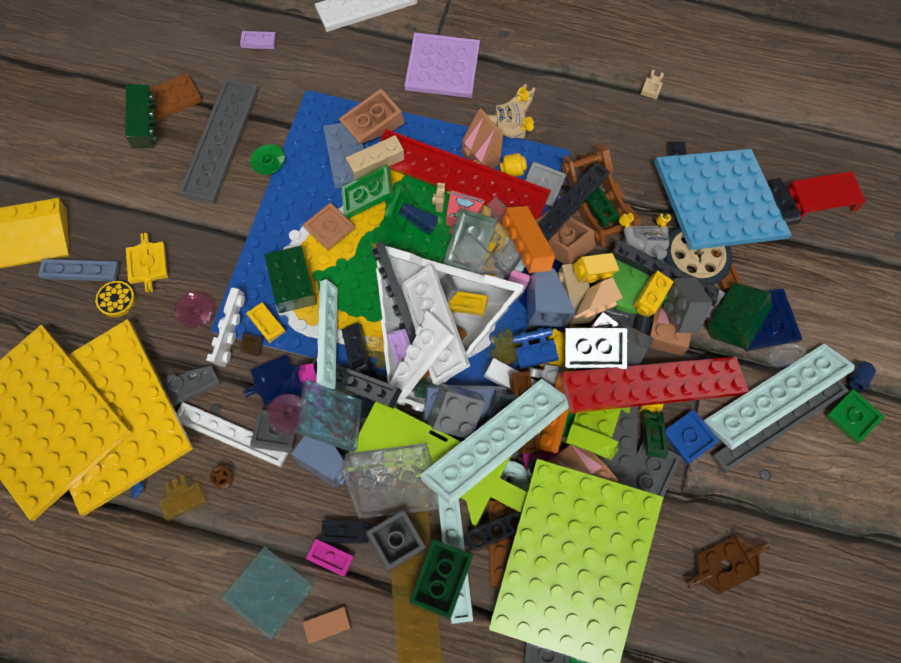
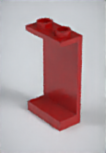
(827, 193)

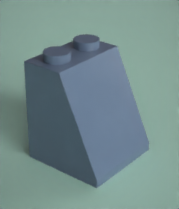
(548, 301)
(320, 460)

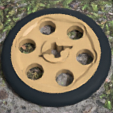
(721, 264)

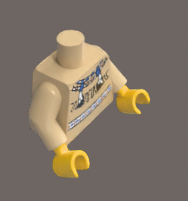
(511, 116)

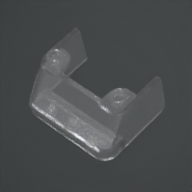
(478, 258)

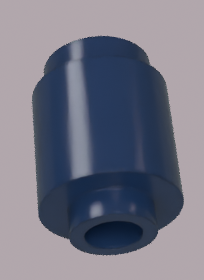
(862, 376)

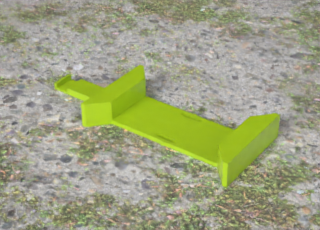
(395, 428)

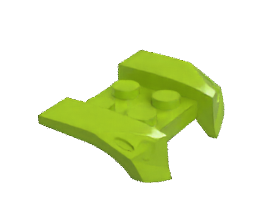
(594, 432)

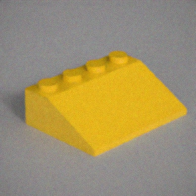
(33, 232)

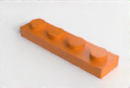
(553, 432)

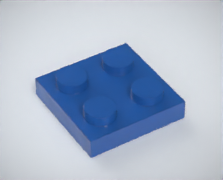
(690, 437)

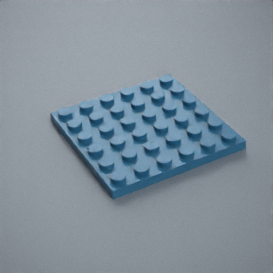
(721, 199)

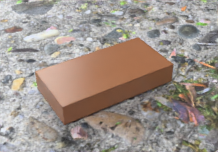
(326, 625)

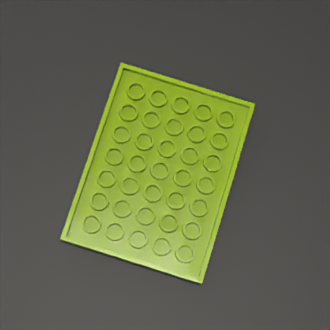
(576, 564)

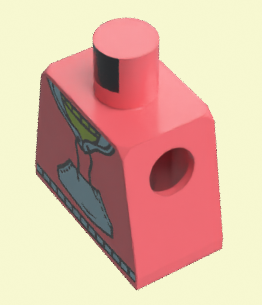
(459, 200)

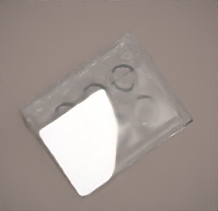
(389, 480)

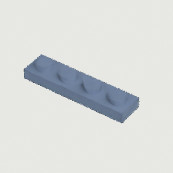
(78, 270)

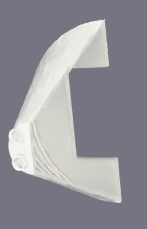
(405, 265)

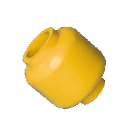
(514, 164)

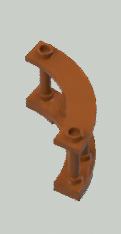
(613, 193)

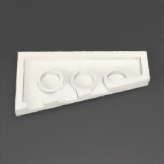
(227, 325)
(425, 349)

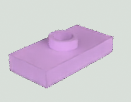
(258, 40)
(399, 343)

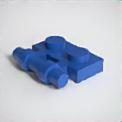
(536, 353)

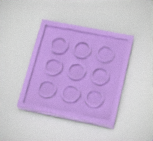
(442, 65)

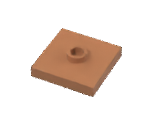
(329, 226)

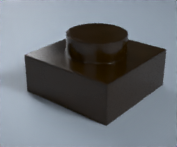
(251, 344)

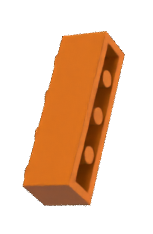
(528, 239)

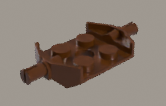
(743, 560)

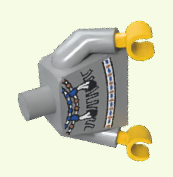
(647, 238)

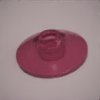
(188, 305)
(284, 403)

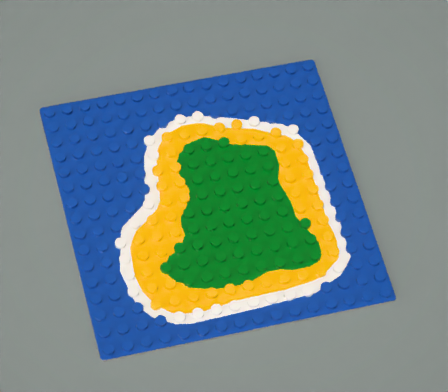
(307, 186)

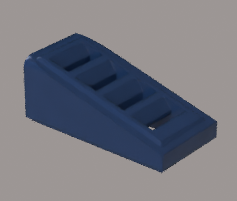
(418, 217)

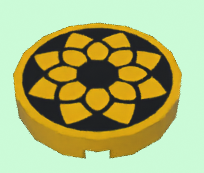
(115, 299)

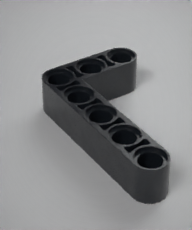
(501, 523)

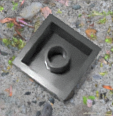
(687, 305)
(456, 411)
(395, 541)

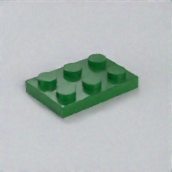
(367, 191)

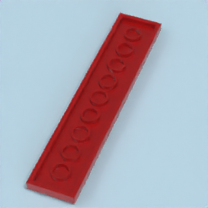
(466, 176)
(653, 384)

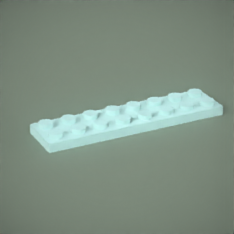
(778, 396)
(495, 441)

